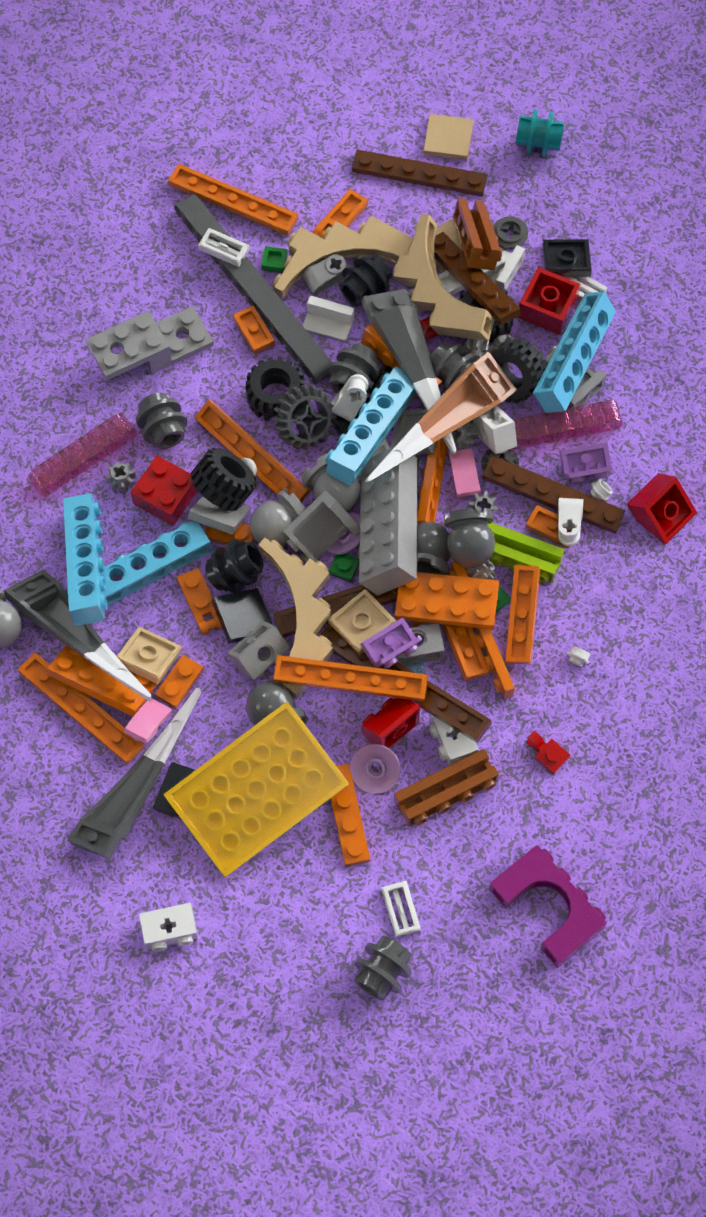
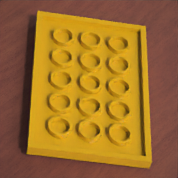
(256, 789)

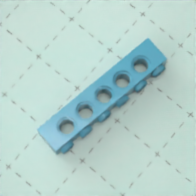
(574, 352)
(371, 427)
(84, 559)
(155, 568)

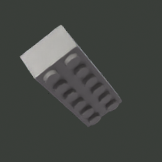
(388, 525)

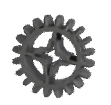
(308, 433)

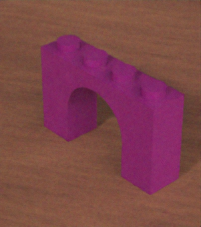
(538, 870)

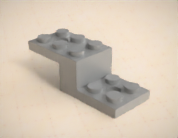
(149, 342)

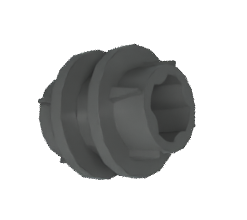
(354, 361)
(449, 363)
(161, 420)
(386, 962)

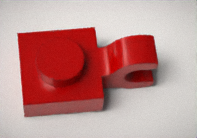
(549, 754)

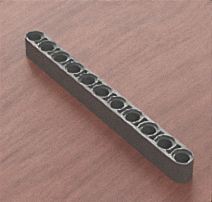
(260, 294)

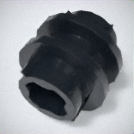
(365, 278)
(234, 566)

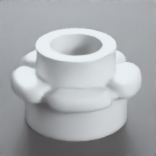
(601, 490)
(578, 656)

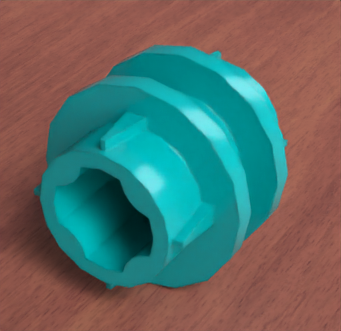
(539, 133)

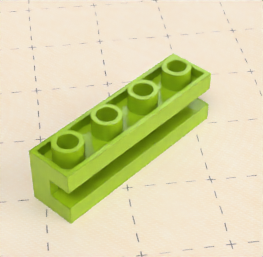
(519, 549)

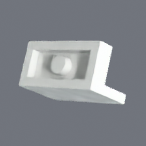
(512, 263)
(328, 318)

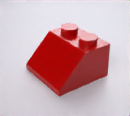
(662, 507)
(391, 722)

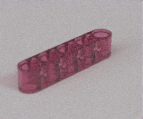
(570, 423)
(82, 453)

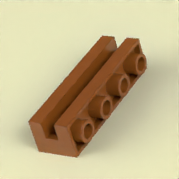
(476, 235)
(446, 787)

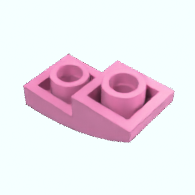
(464, 473)
(147, 721)

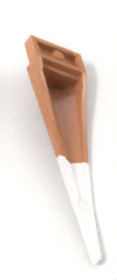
(469, 396)

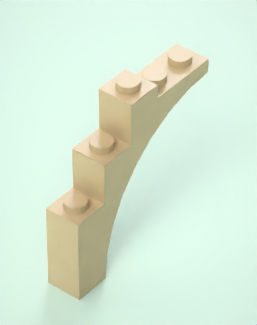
(309, 249)
(419, 271)
(311, 613)

